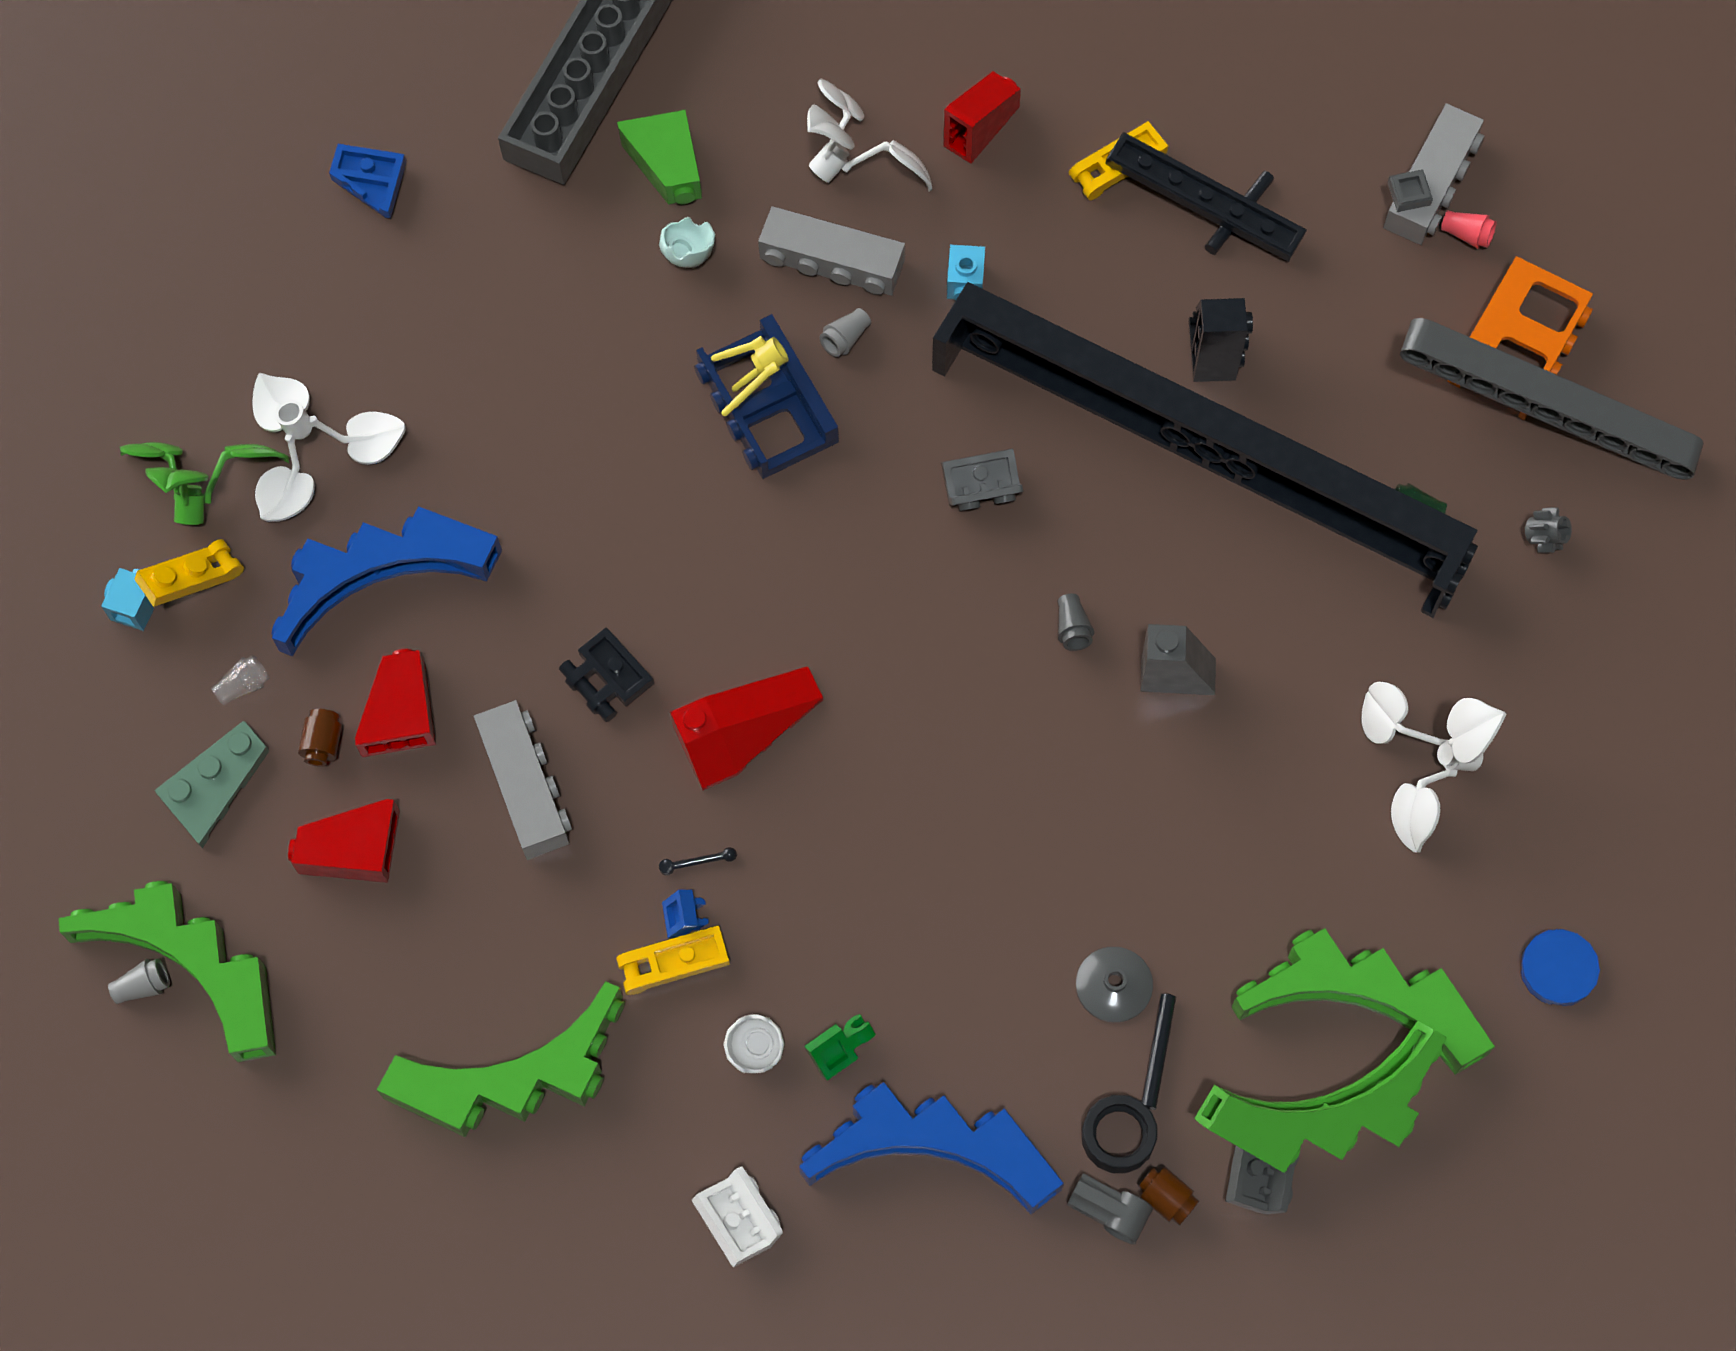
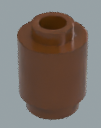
(320, 737)
(1168, 1195)

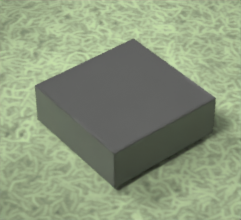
(1410, 190)

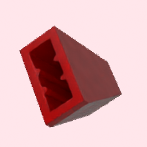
(979, 115)
(397, 707)
(348, 844)

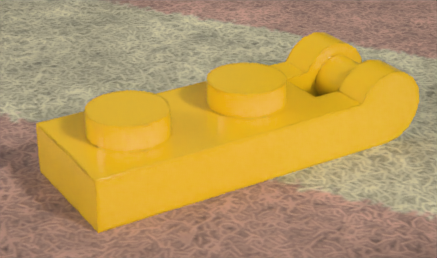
(1109, 176)
(188, 573)
(673, 959)

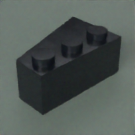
(1219, 338)

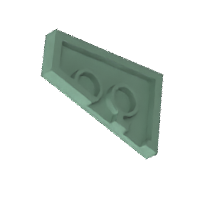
(210, 782)

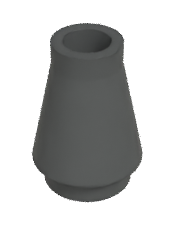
(1074, 626)

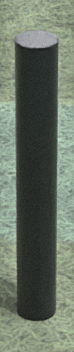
(1254, 194)
(1158, 1051)

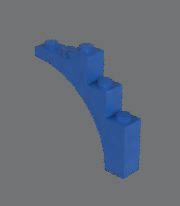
(374, 555)
(886, 1128)

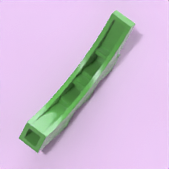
(158, 925)
(1375, 984)
(514, 1087)
(1331, 1121)

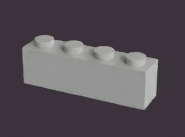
(1443, 162)
(831, 251)
(521, 779)

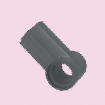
(1120, 1213)

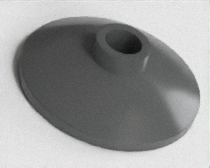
(1108, 1001)

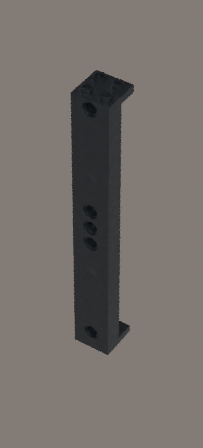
(1209, 437)

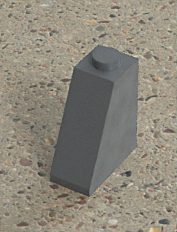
(1176, 662)

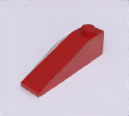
(737, 724)

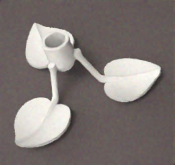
(834, 154)
(283, 405)
(1472, 730)

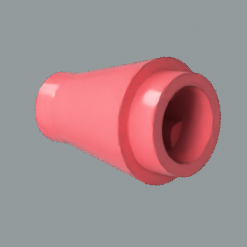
(1471, 228)

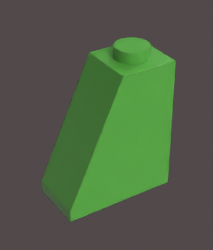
(664, 154)

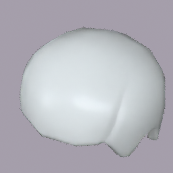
(754, 1044)

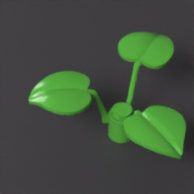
(188, 498)

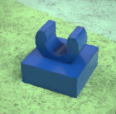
(681, 913)

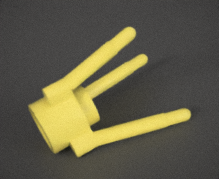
(767, 360)

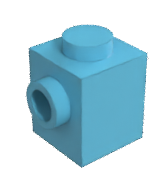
(965, 265)
(126, 601)

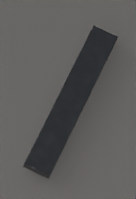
(1205, 196)

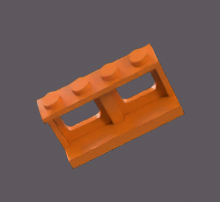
(1505, 322)

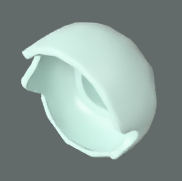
(687, 243)

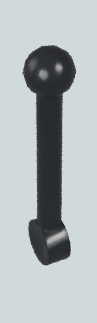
(667, 866)

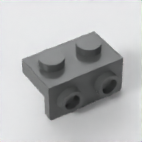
(981, 478)
(1259, 1185)

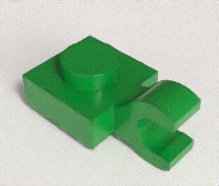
(835, 1048)

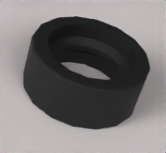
(1140, 1112)

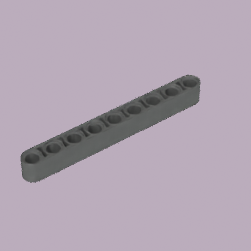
(1551, 398)

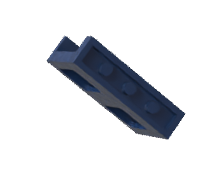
(788, 392)

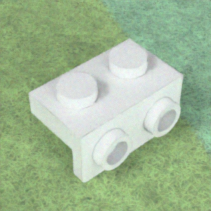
(738, 1217)

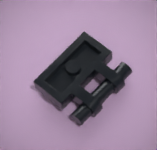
(614, 666)

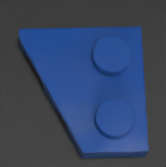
(369, 175)

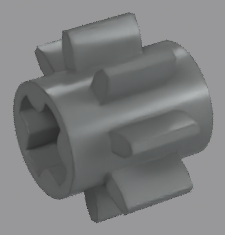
(1548, 530)

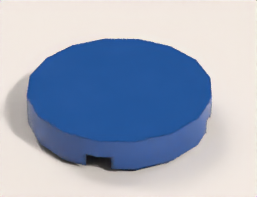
(1559, 967)

